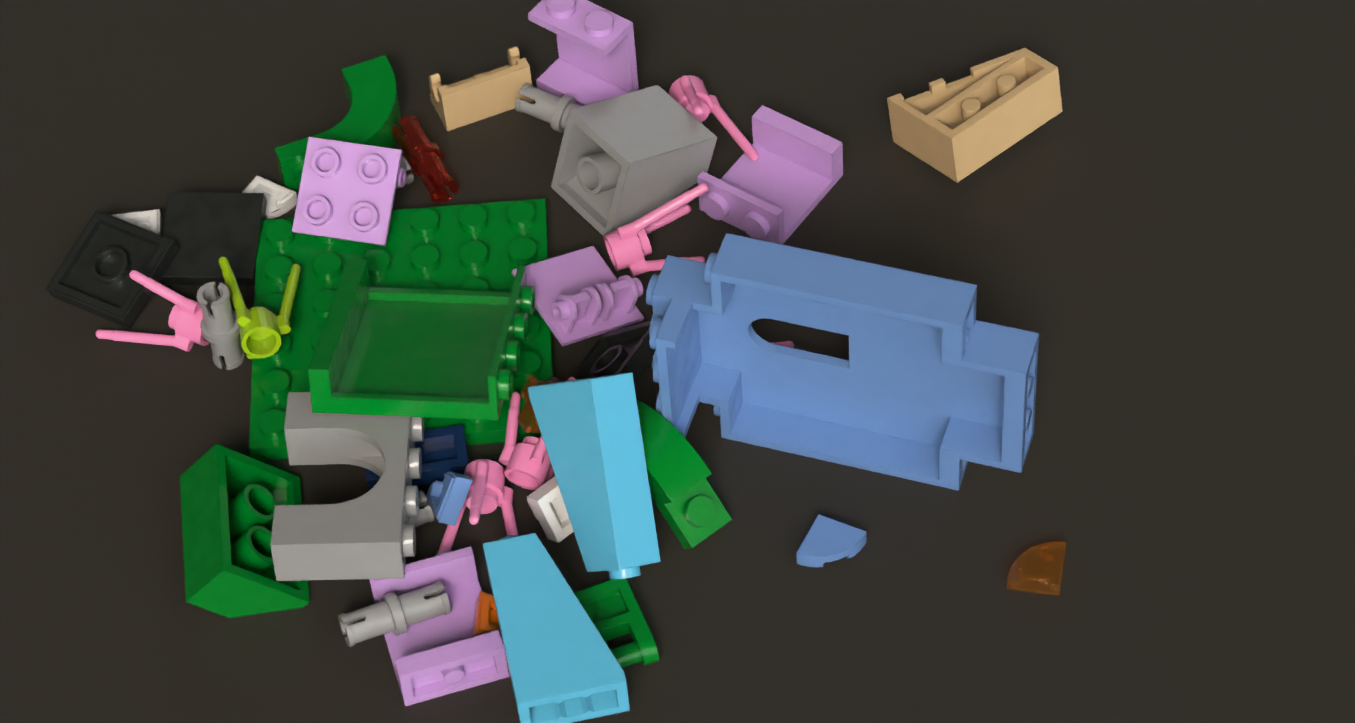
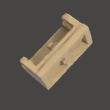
(481, 94)

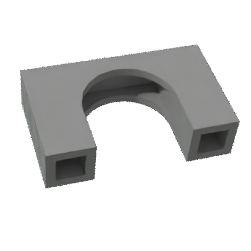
(359, 536)

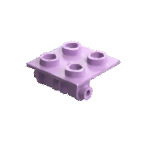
(348, 191)
(582, 295)

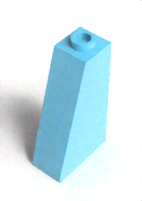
(600, 469)
(550, 644)

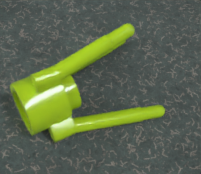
(258, 326)

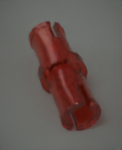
(425, 159)

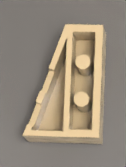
(978, 116)

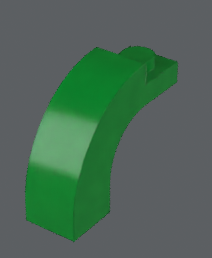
(372, 113)
(679, 481)

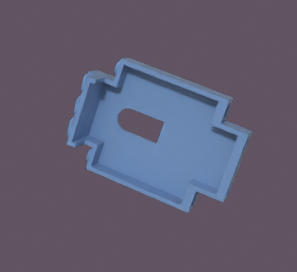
(911, 401)

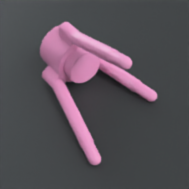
(693, 96)
(631, 244)
(184, 319)
(525, 461)
(483, 498)

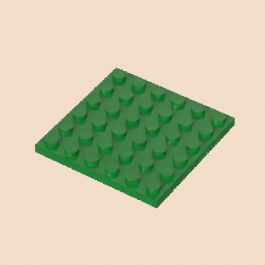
(425, 249)

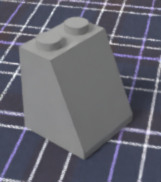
(629, 156)

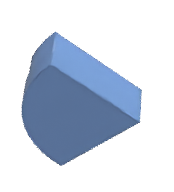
(448, 497)
(829, 541)

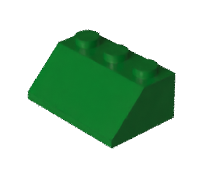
(228, 534)

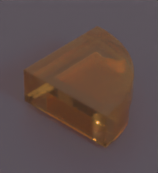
(1039, 569)

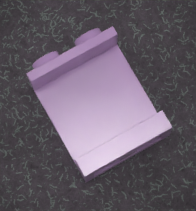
(593, 51)
(780, 187)
(440, 652)

